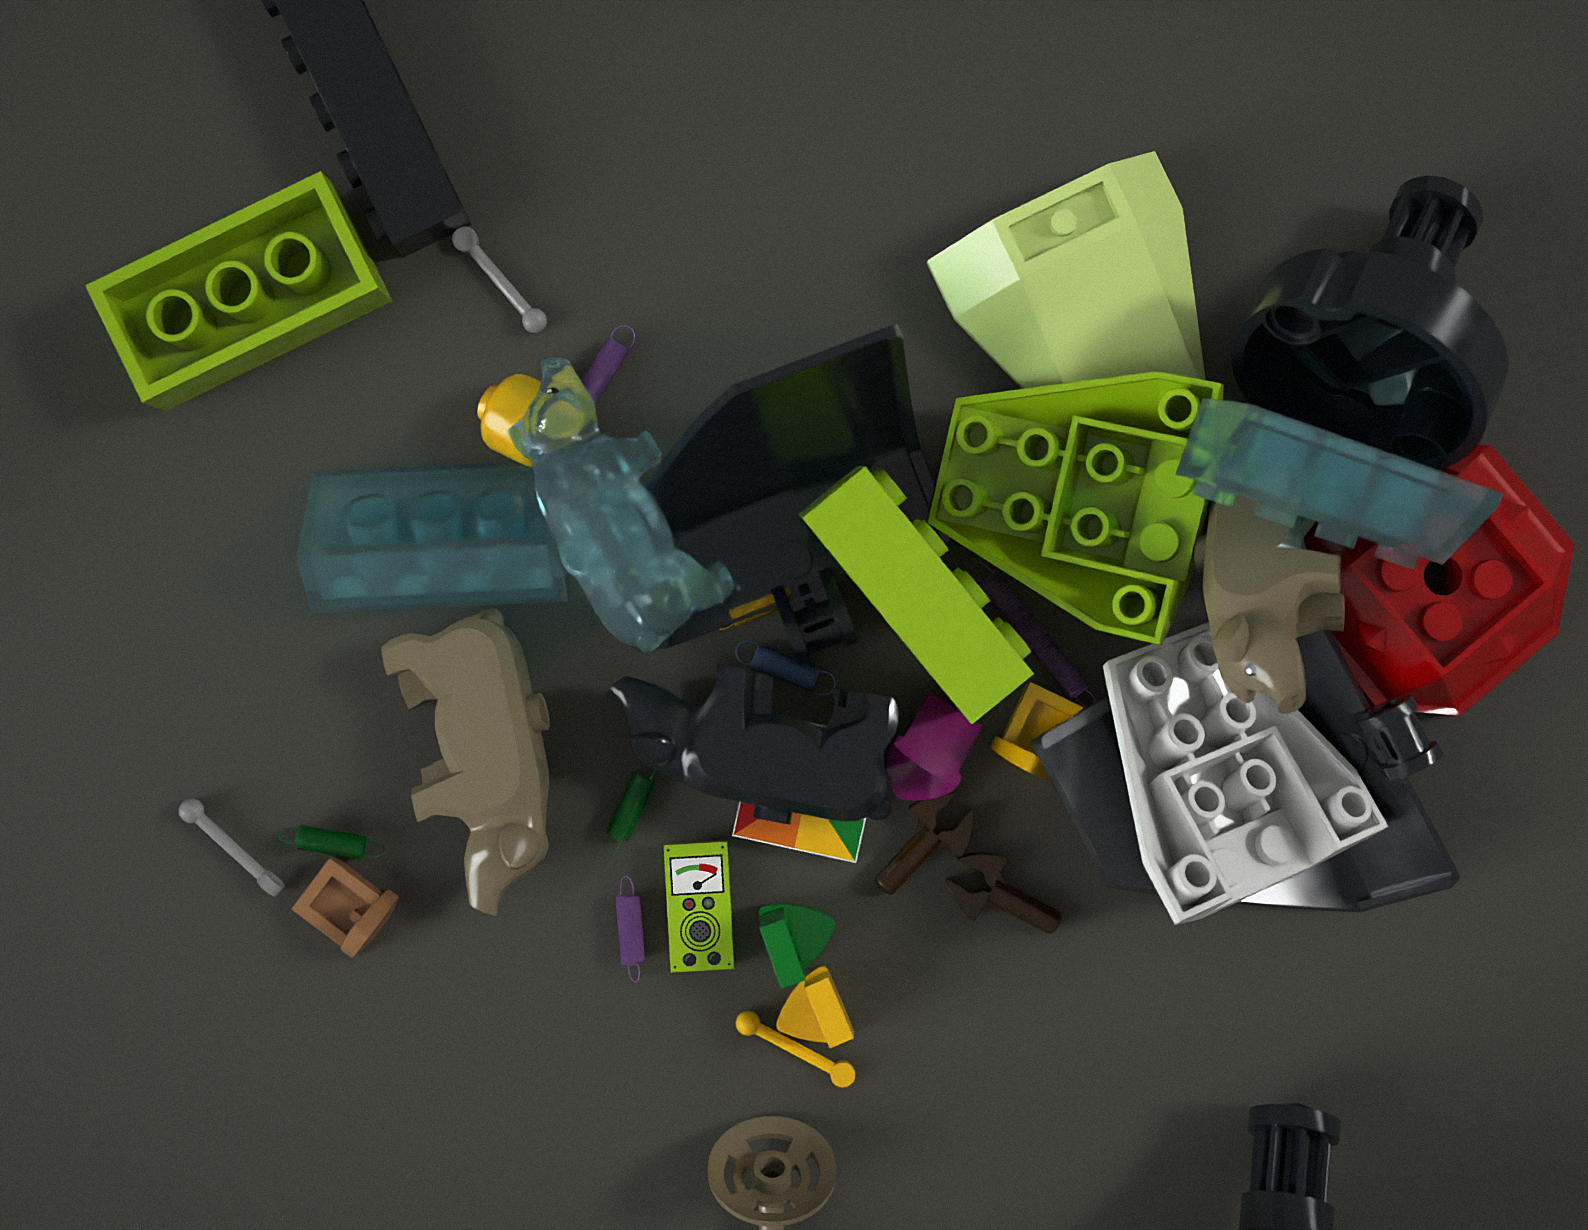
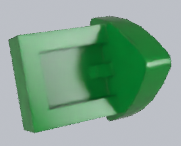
(793, 937)

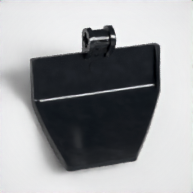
(768, 454)
(1378, 741)

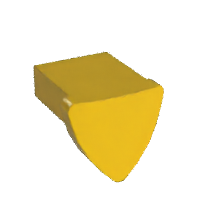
(1033, 715)
(816, 1011)

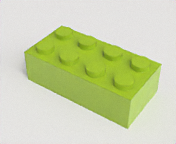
(239, 293)
(916, 593)

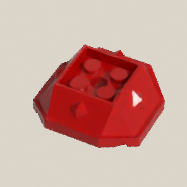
(1487, 620)

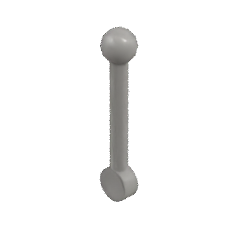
(467, 242)
(192, 811)

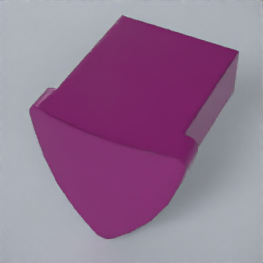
(930, 751)

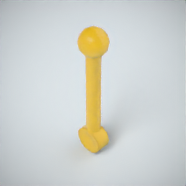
(841, 1071)

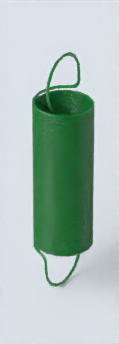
(630, 808)
(331, 842)

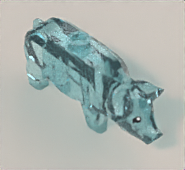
(606, 518)

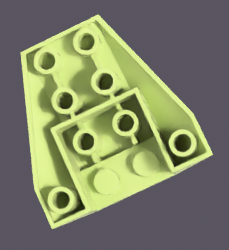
(1081, 281)

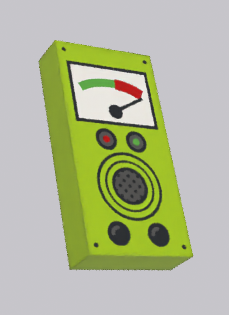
(699, 906)

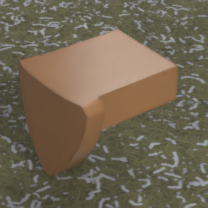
(345, 906)

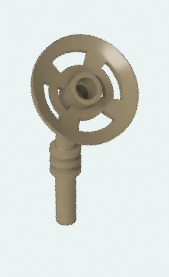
(772, 1171)

